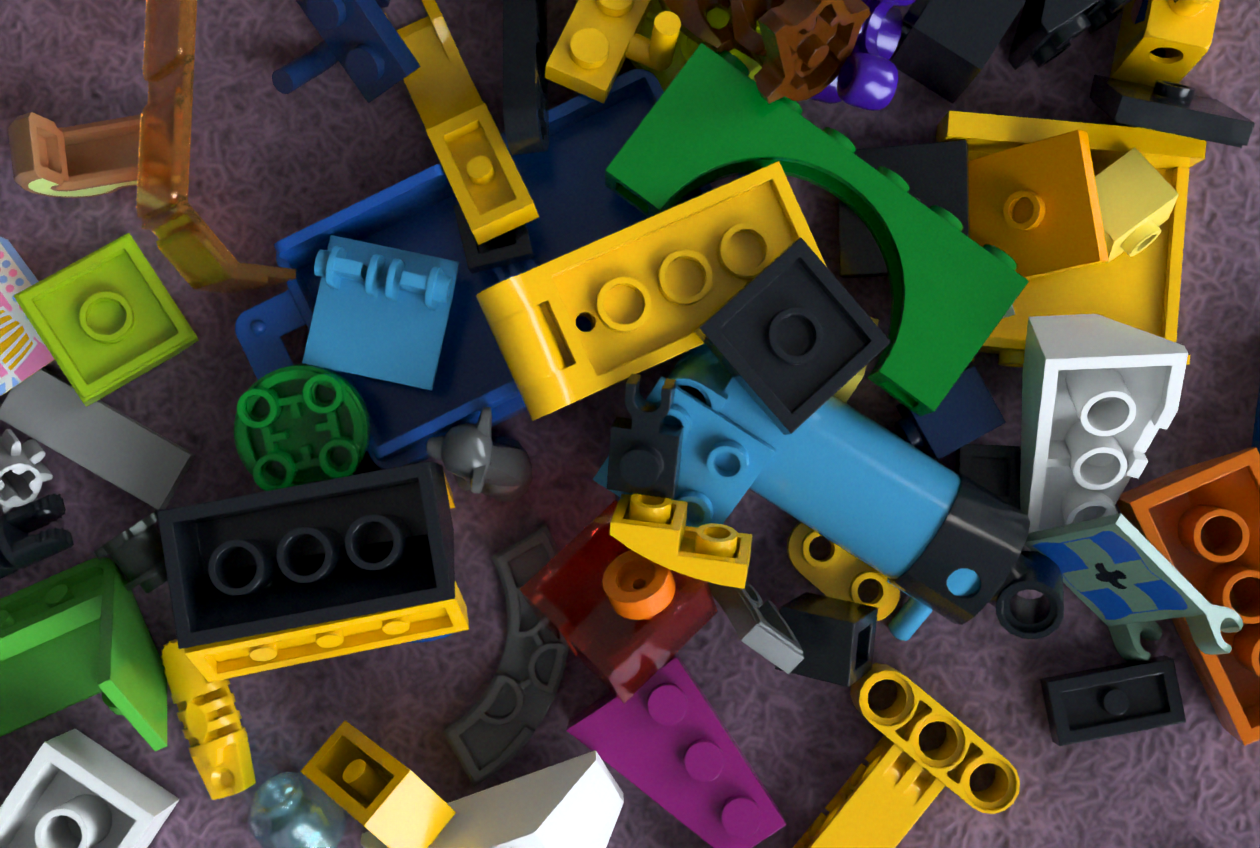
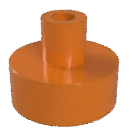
(638, 586)

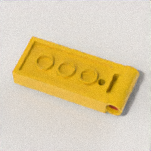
(639, 290)

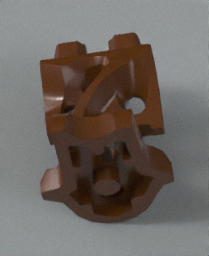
(799, 40)

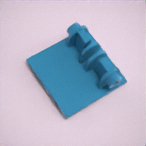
(380, 312)
(716, 459)

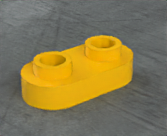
(839, 573)

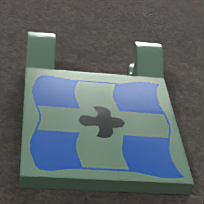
(1131, 585)

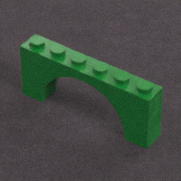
(941, 281)

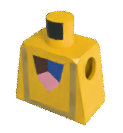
(1178, 26)

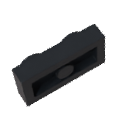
(1112, 700)

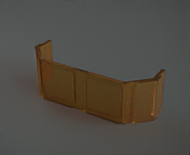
(166, 160)

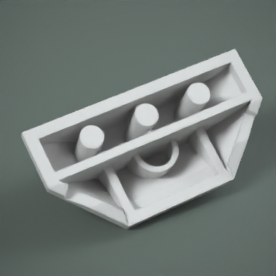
(550, 808)

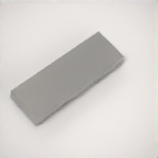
(97, 438)

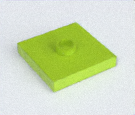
(106, 319)

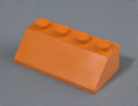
(1210, 532)

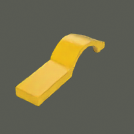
(464, 131)

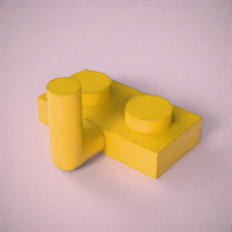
(602, 37)

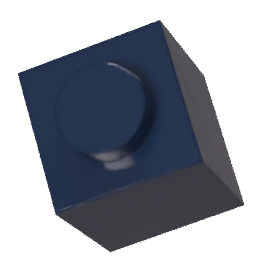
(959, 419)

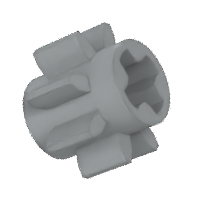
(27, 471)

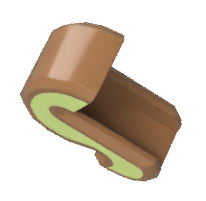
(74, 159)

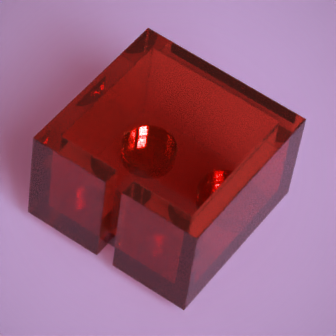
(575, 608)

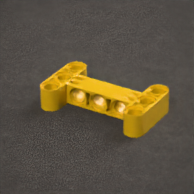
(901, 779)

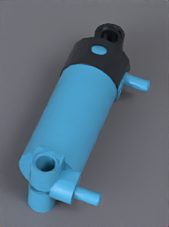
(893, 509)

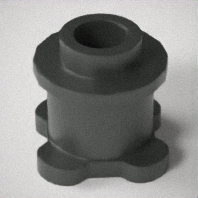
(138, 554)

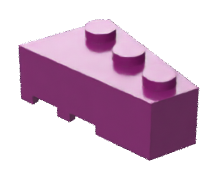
(681, 758)

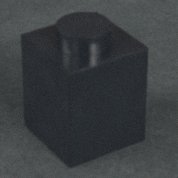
(834, 637)

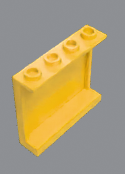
(1128, 289)

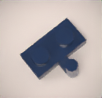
(359, 39)

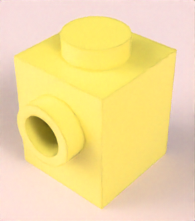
(1132, 203)

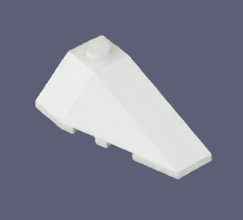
(1090, 413)

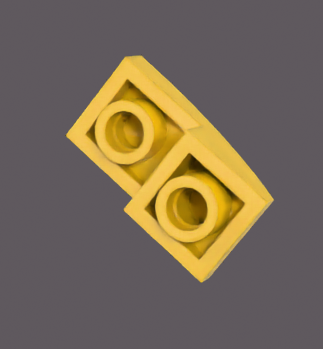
(659, 532)

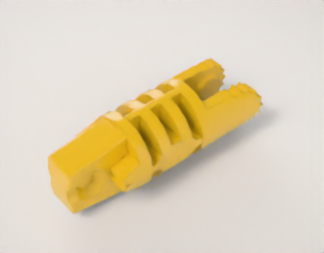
(211, 725)

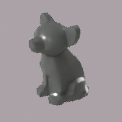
(482, 463)

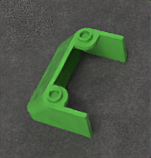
(74, 641)

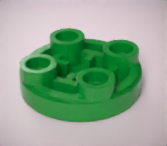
(301, 427)

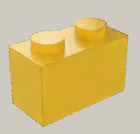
(378, 790)

